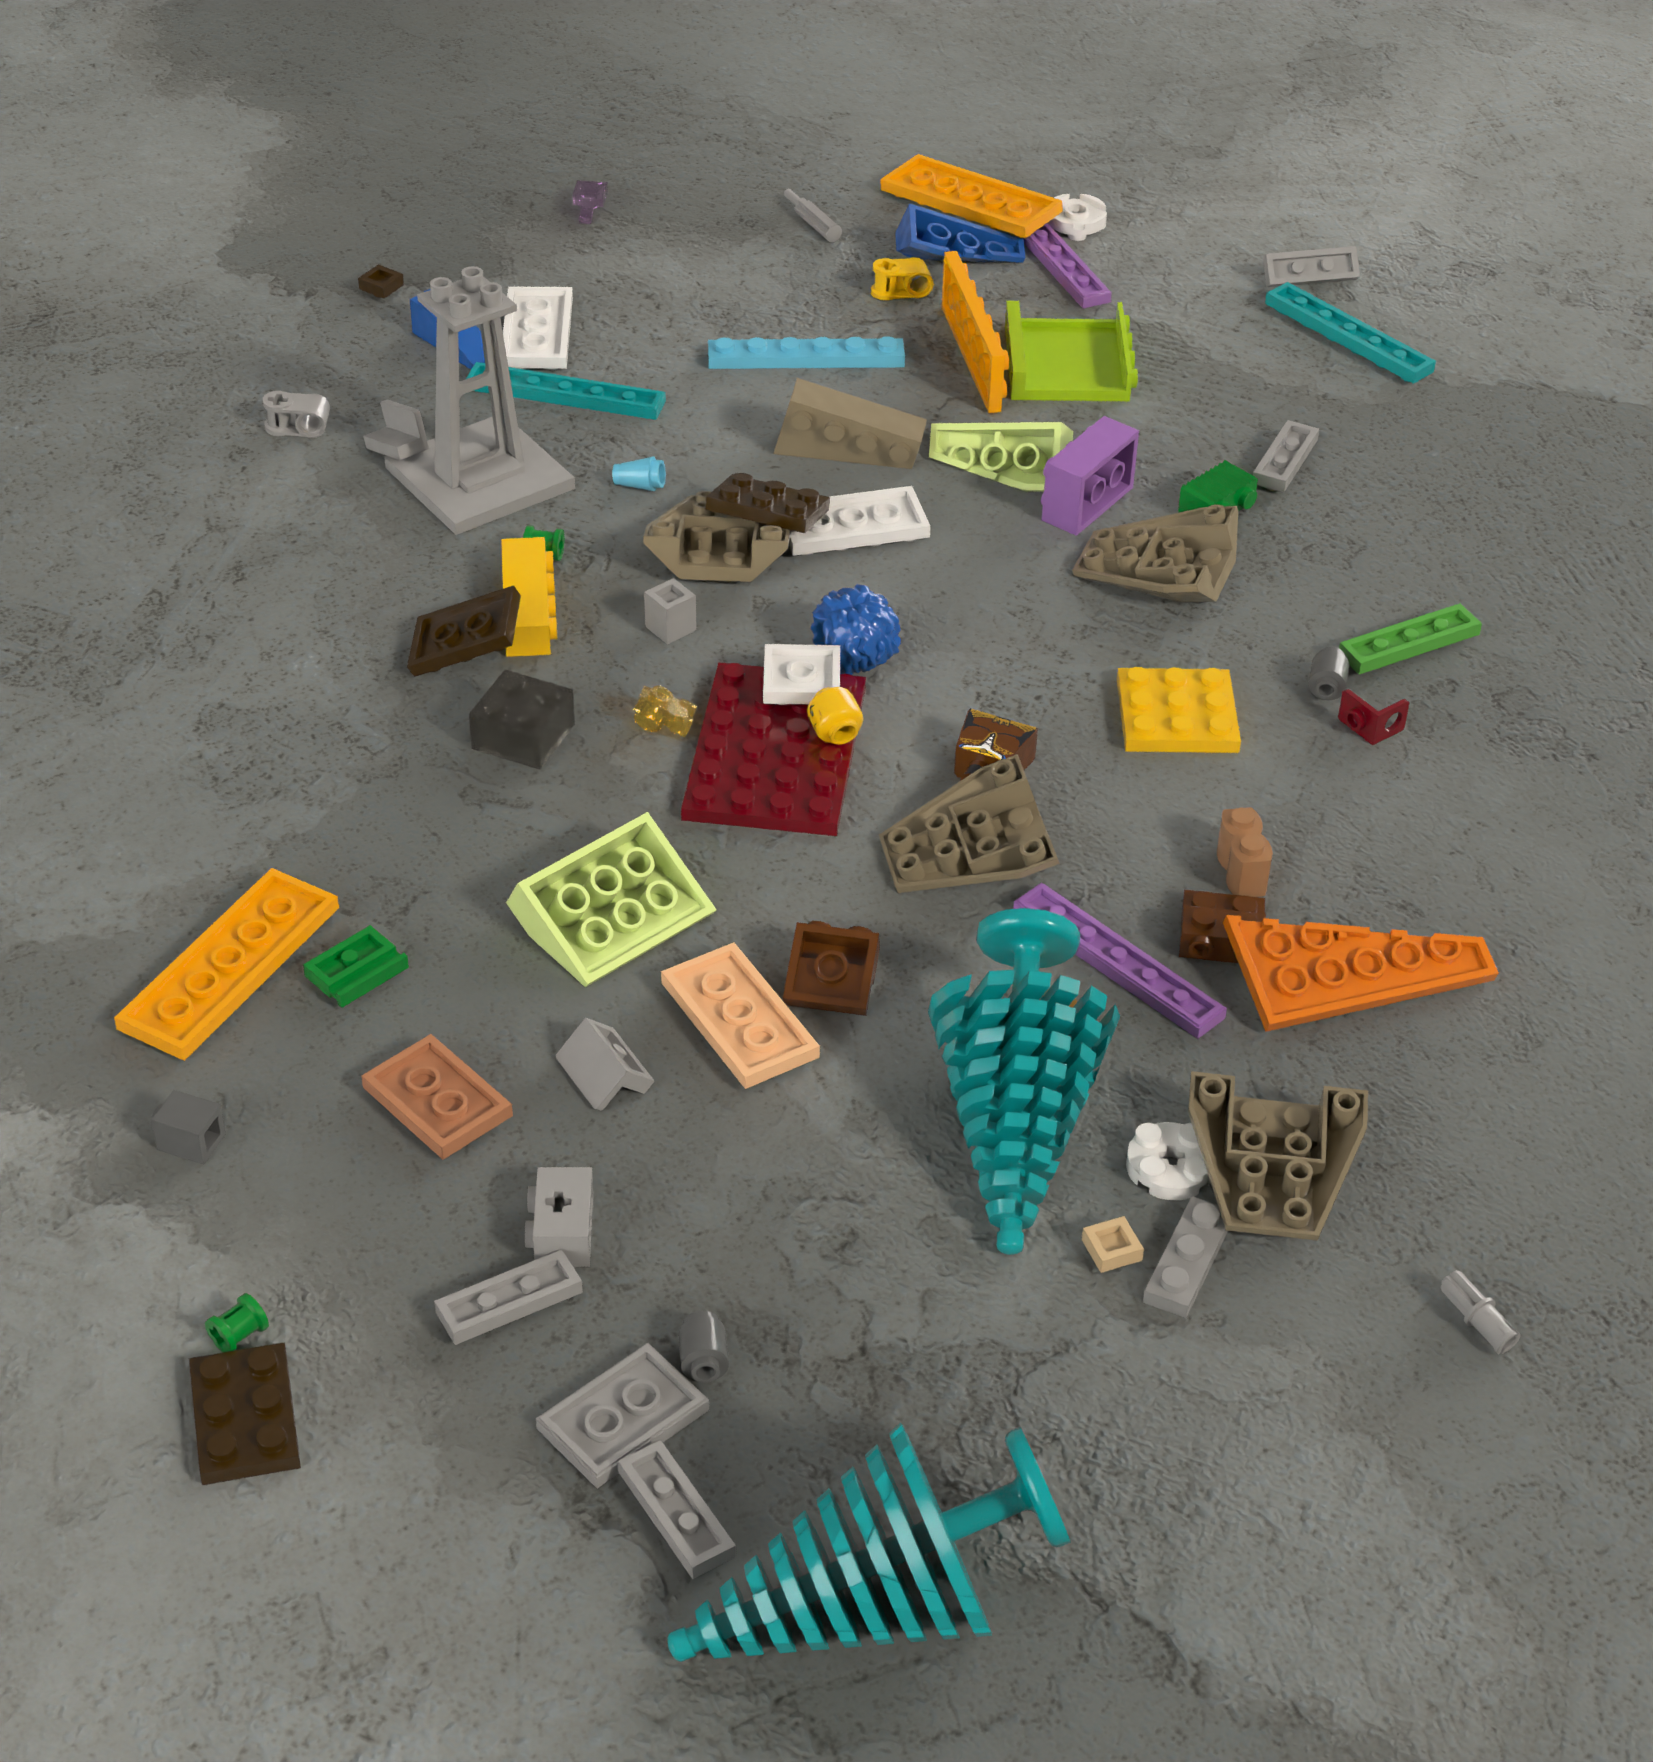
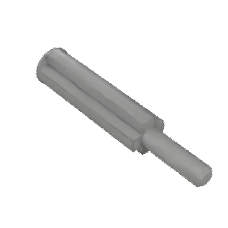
(814, 216)

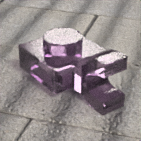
(589, 196)

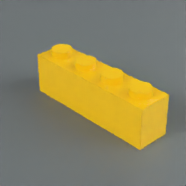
(532, 573)

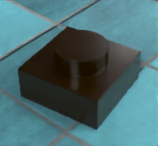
(381, 281)

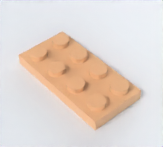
(740, 1015)

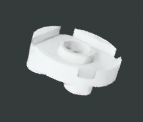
(1080, 216)
(1147, 1161)

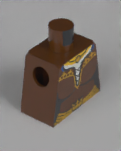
(991, 739)

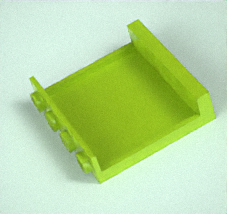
(1069, 357)

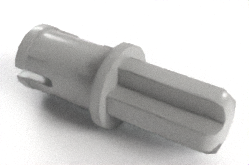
(1480, 1312)

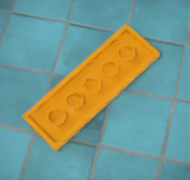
(971, 195)
(974, 332)
(226, 964)

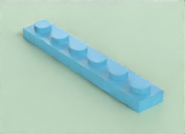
(806, 353)

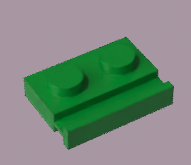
(355, 966)

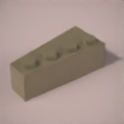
(847, 429)

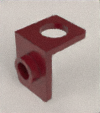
(1368, 721)

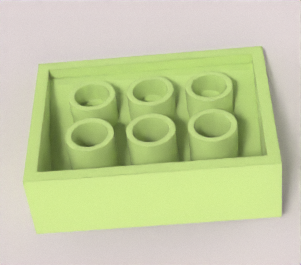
(610, 901)

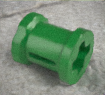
(553, 540)
(237, 1323)

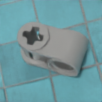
(295, 414)

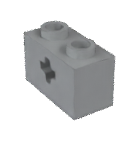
(561, 1213)

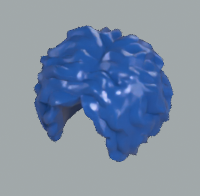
(860, 625)

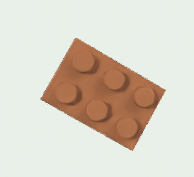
(437, 1096)

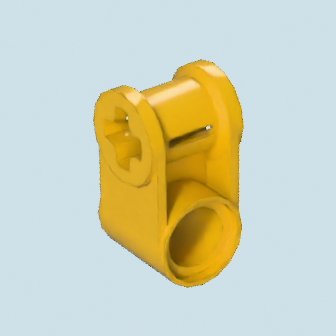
(897, 277)

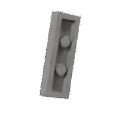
(1311, 266)
(1286, 456)
(1187, 1258)
(508, 1297)
(676, 1509)

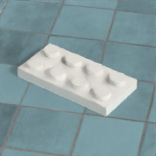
(539, 328)
(864, 520)

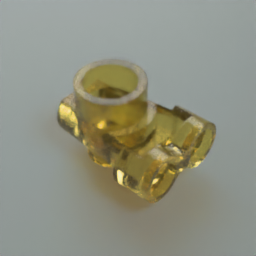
(659, 708)

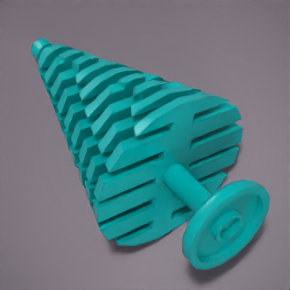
(1020, 1061)
(879, 1557)

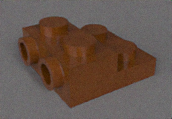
(1202, 923)
(832, 968)

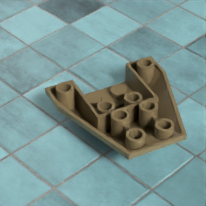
(713, 544)
(1166, 556)
(971, 833)
(1275, 1160)

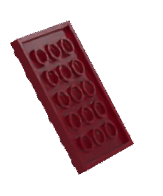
(765, 760)

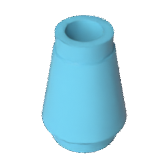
(640, 474)

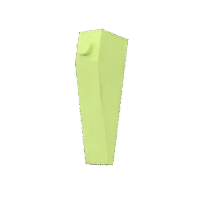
(1000, 451)

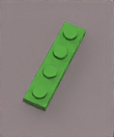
(1410, 638)

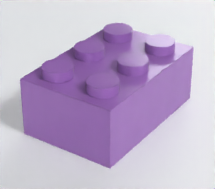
(1089, 475)

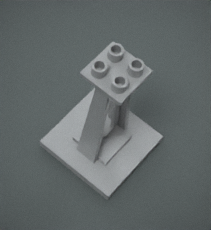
(490, 465)

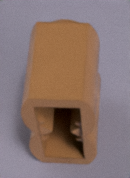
(1244, 852)

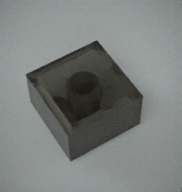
(522, 719)

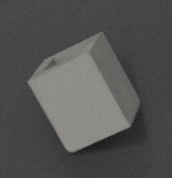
(670, 611)

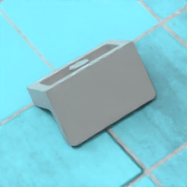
(403, 432)
(601, 1063)

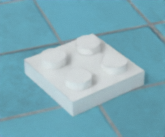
(798, 672)

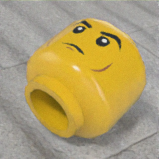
(835, 715)

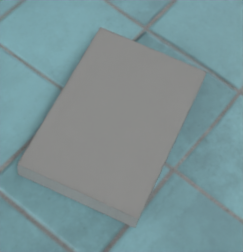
(621, 1413)

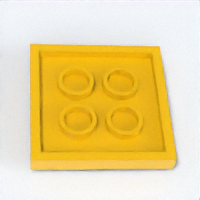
(1178, 710)

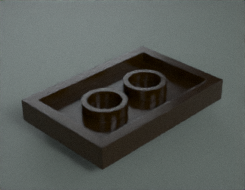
(768, 502)
(464, 631)
(244, 1413)

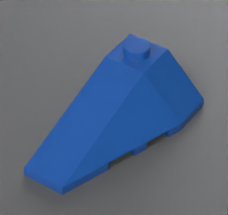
(930, 234)

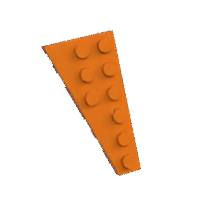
(1341, 969)

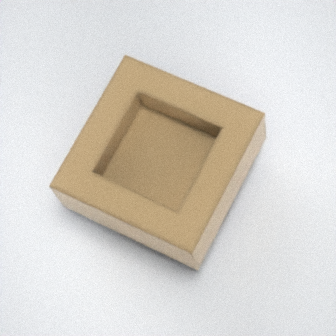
(1112, 1244)

